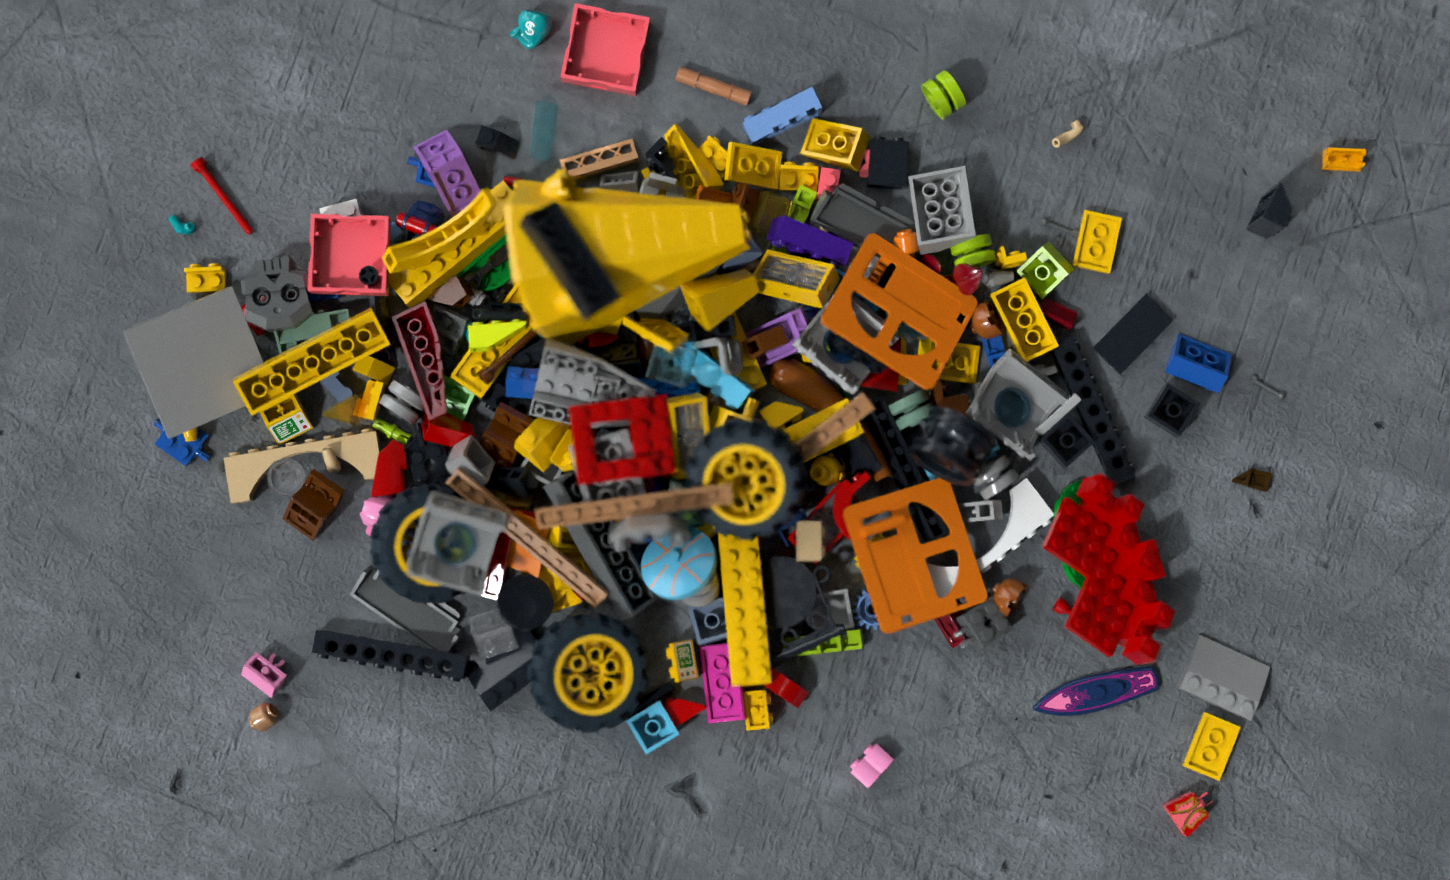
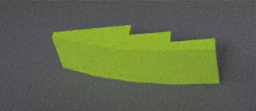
(852, 641)

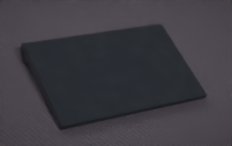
(857, 457)

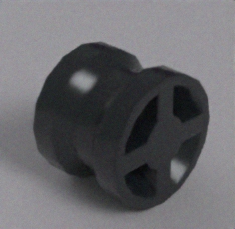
(367, 273)

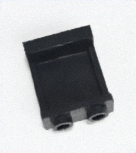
(887, 163)

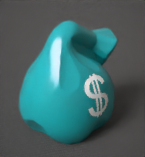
(532, 28)

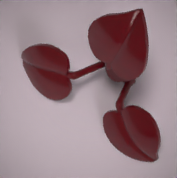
(964, 275)

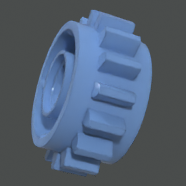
(862, 611)

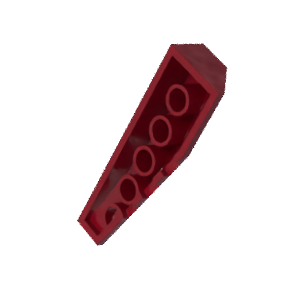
(423, 353)

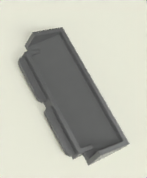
(855, 216)
(428, 624)

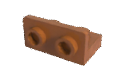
(746, 198)

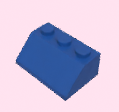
(1199, 363)

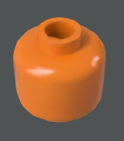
(907, 241)

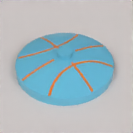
(679, 570)

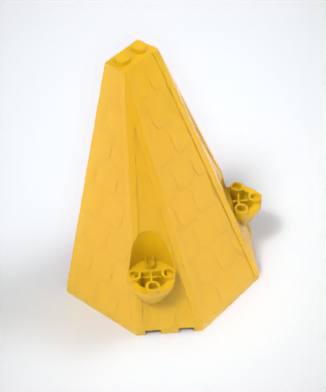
(638, 239)

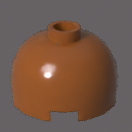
(986, 322)
(1008, 595)

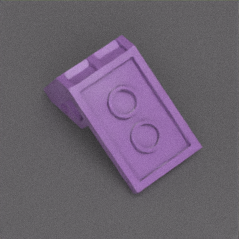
(448, 171)
(794, 325)

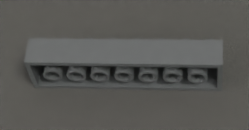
(612, 569)

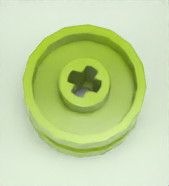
(943, 94)
(974, 251)

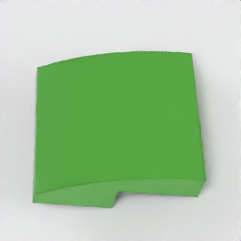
(457, 398)

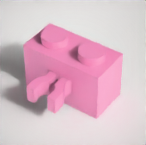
(264, 674)

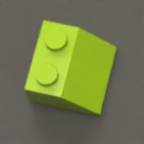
(1045, 270)

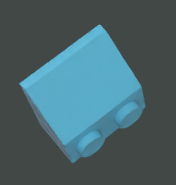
(652, 727)

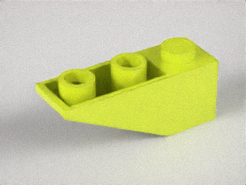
(489, 336)

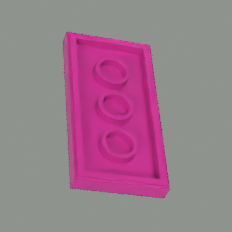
(721, 700)

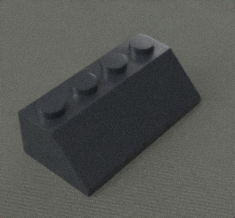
(1271, 213)

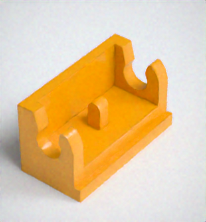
(1343, 159)

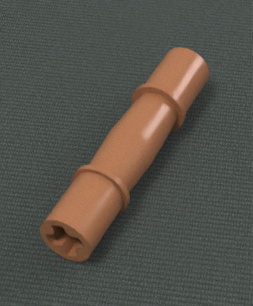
(713, 85)

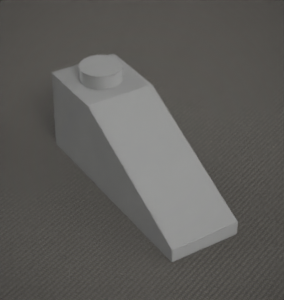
(980, 511)

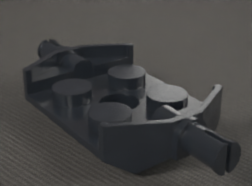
(419, 452)

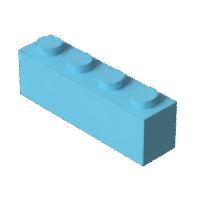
(730, 387)

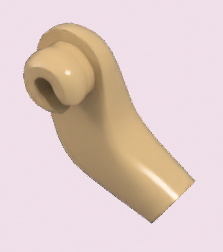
(1069, 135)
(330, 459)

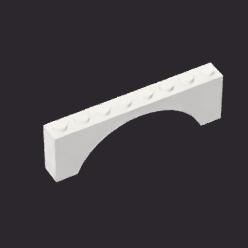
(1026, 515)

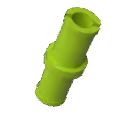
(392, 431)

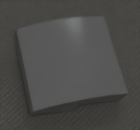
(450, 327)

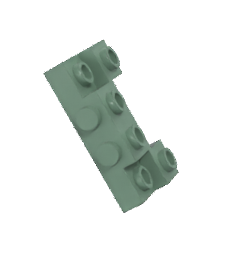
(311, 327)

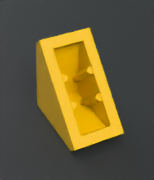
(374, 369)

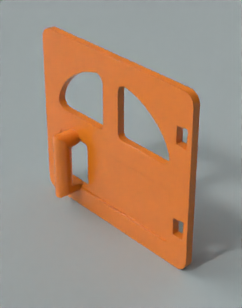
(911, 296)
(897, 565)

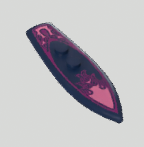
(1099, 692)

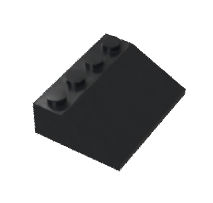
(503, 674)

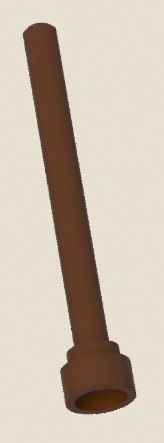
(486, 375)

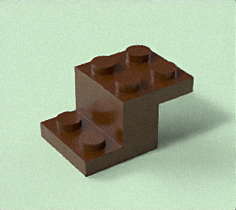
(958, 403)
(502, 433)
(313, 504)

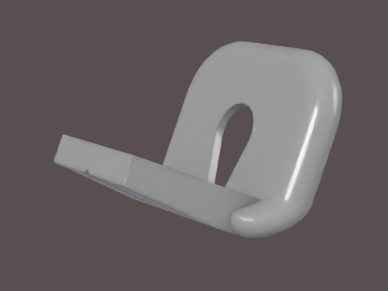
(656, 182)
(735, 363)

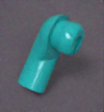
(180, 227)

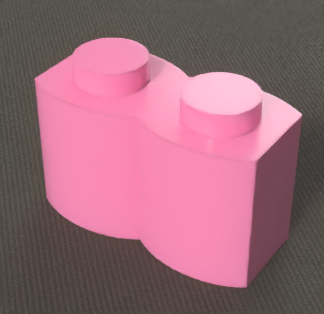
(871, 765)

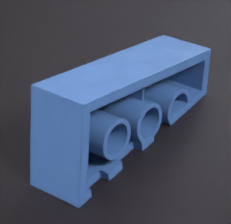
(782, 116)

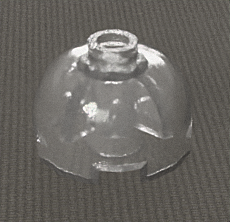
(286, 476)

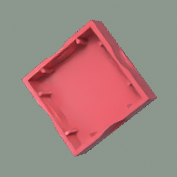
(605, 49)
(343, 248)

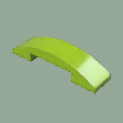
(800, 209)

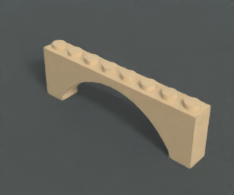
(248, 470)

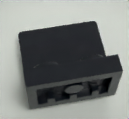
(657, 153)

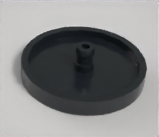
(525, 602)

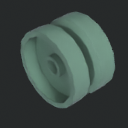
(913, 412)

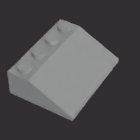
(941, 209)
(610, 448)
(1224, 678)

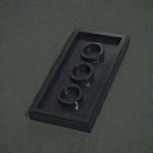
(1132, 334)

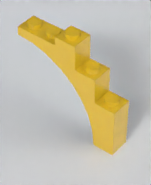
(445, 238)

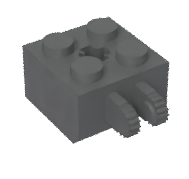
(982, 625)

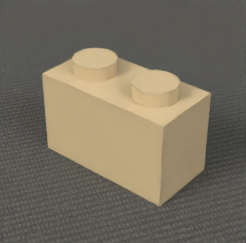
(809, 541)

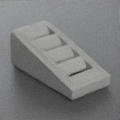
(621, 181)

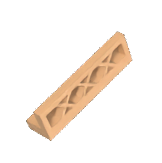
(600, 164)

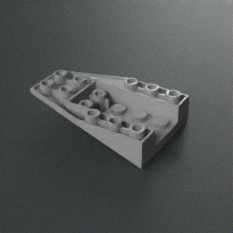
(578, 378)
(648, 526)

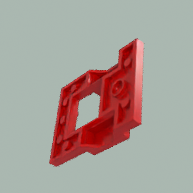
(648, 432)

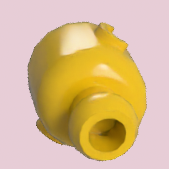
(828, 469)

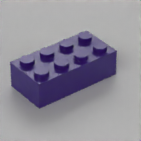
(809, 241)

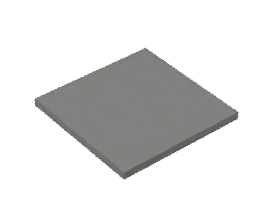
(192, 360)

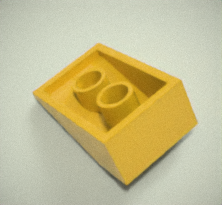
(836, 144)
(961, 365)

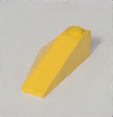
(690, 164)
(540, 441)

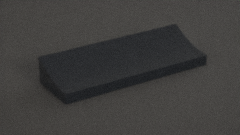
(569, 260)

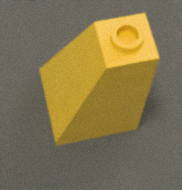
(718, 296)

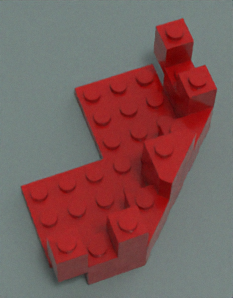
(1118, 590)

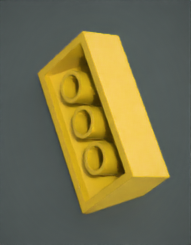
(1023, 320)

